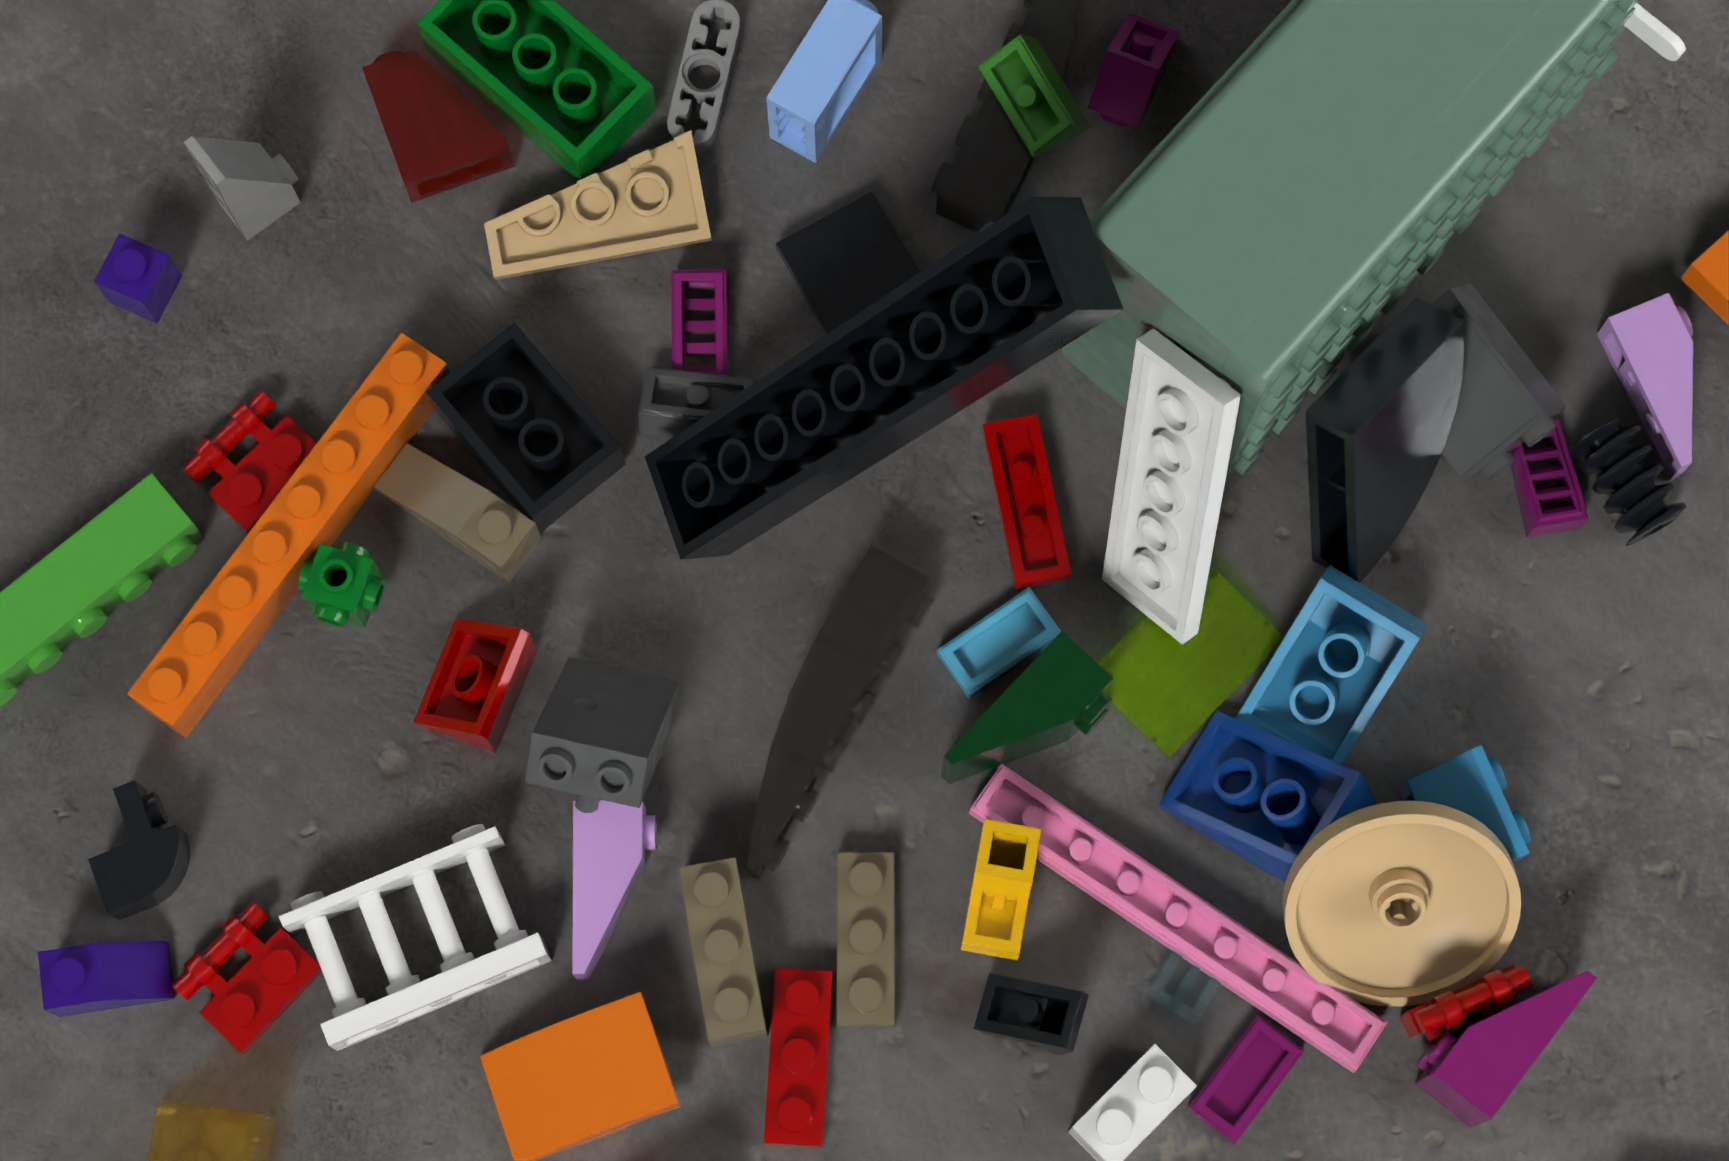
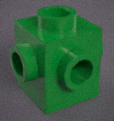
(353, 598)

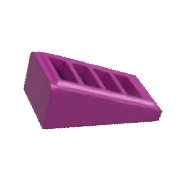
(700, 279)
(1556, 520)

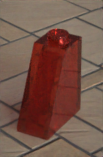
(432, 127)

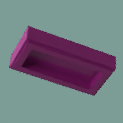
(1245, 1079)

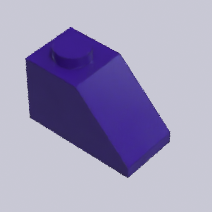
(105, 976)

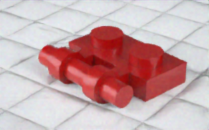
(263, 472)
(260, 989)
(1448, 1011)

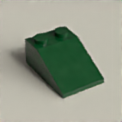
(1040, 709)

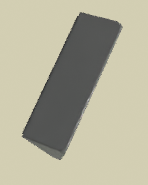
(680, 398)

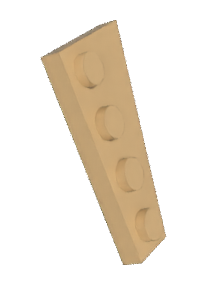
(621, 212)

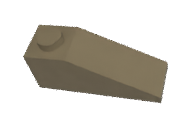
(460, 511)

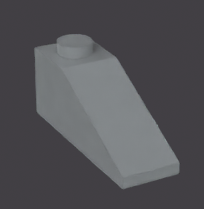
(245, 181)

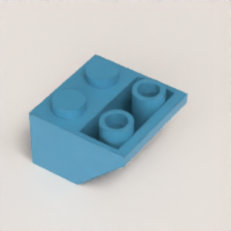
(1474, 787)

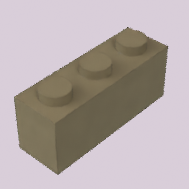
(722, 952)

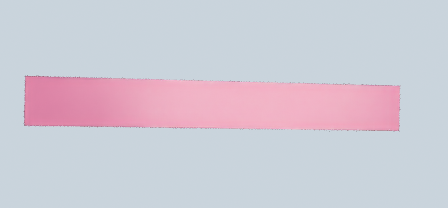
(1183, 921)

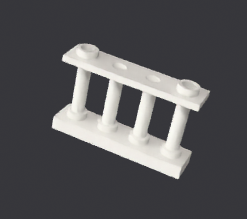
(406, 993)

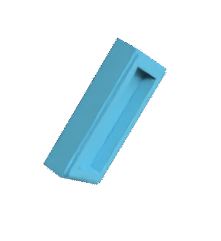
(998, 643)

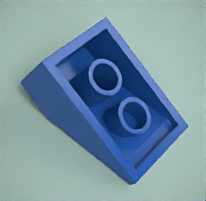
(1261, 793)

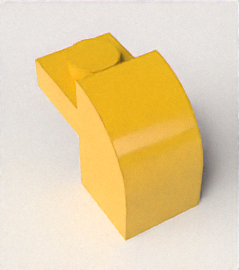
(1001, 889)

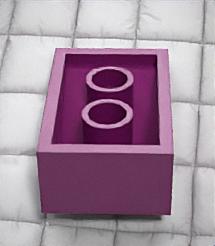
(1487, 1060)

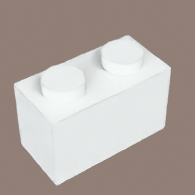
(1132, 1107)

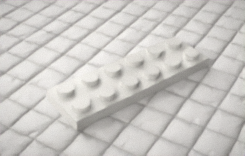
(1169, 484)

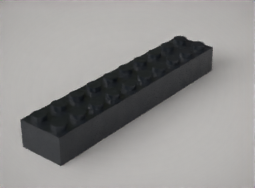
(885, 376)

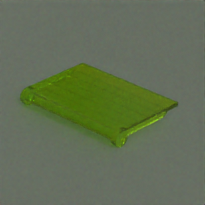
(1174, 686)

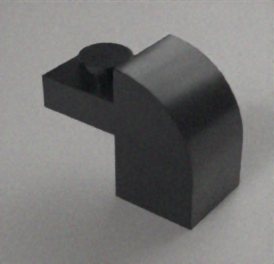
(150, 865)

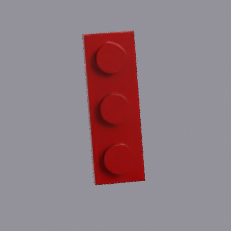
(1026, 501)
(798, 1057)

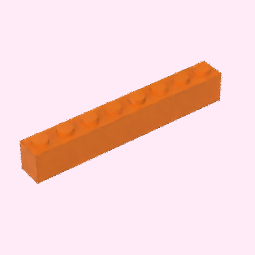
(306, 512)

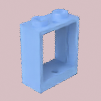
(825, 76)

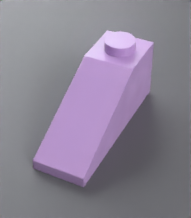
(1654, 364)
(606, 869)

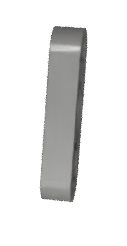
(727, 44)

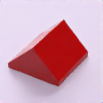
(477, 682)

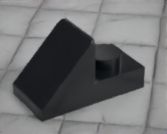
(1031, 1013)

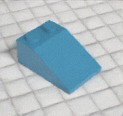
(1332, 667)

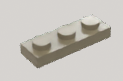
(865, 939)

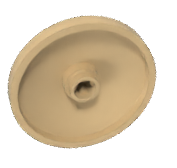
(1401, 903)

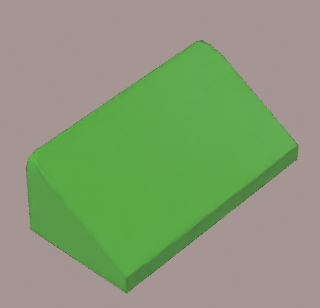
(1033, 95)

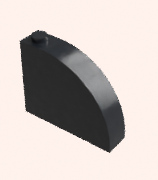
(1381, 437)

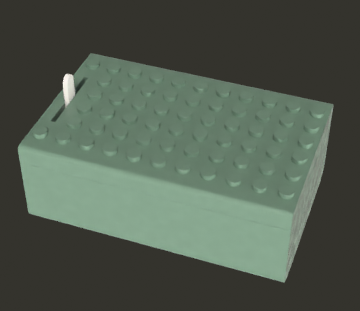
(1331, 180)

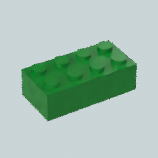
(542, 75)

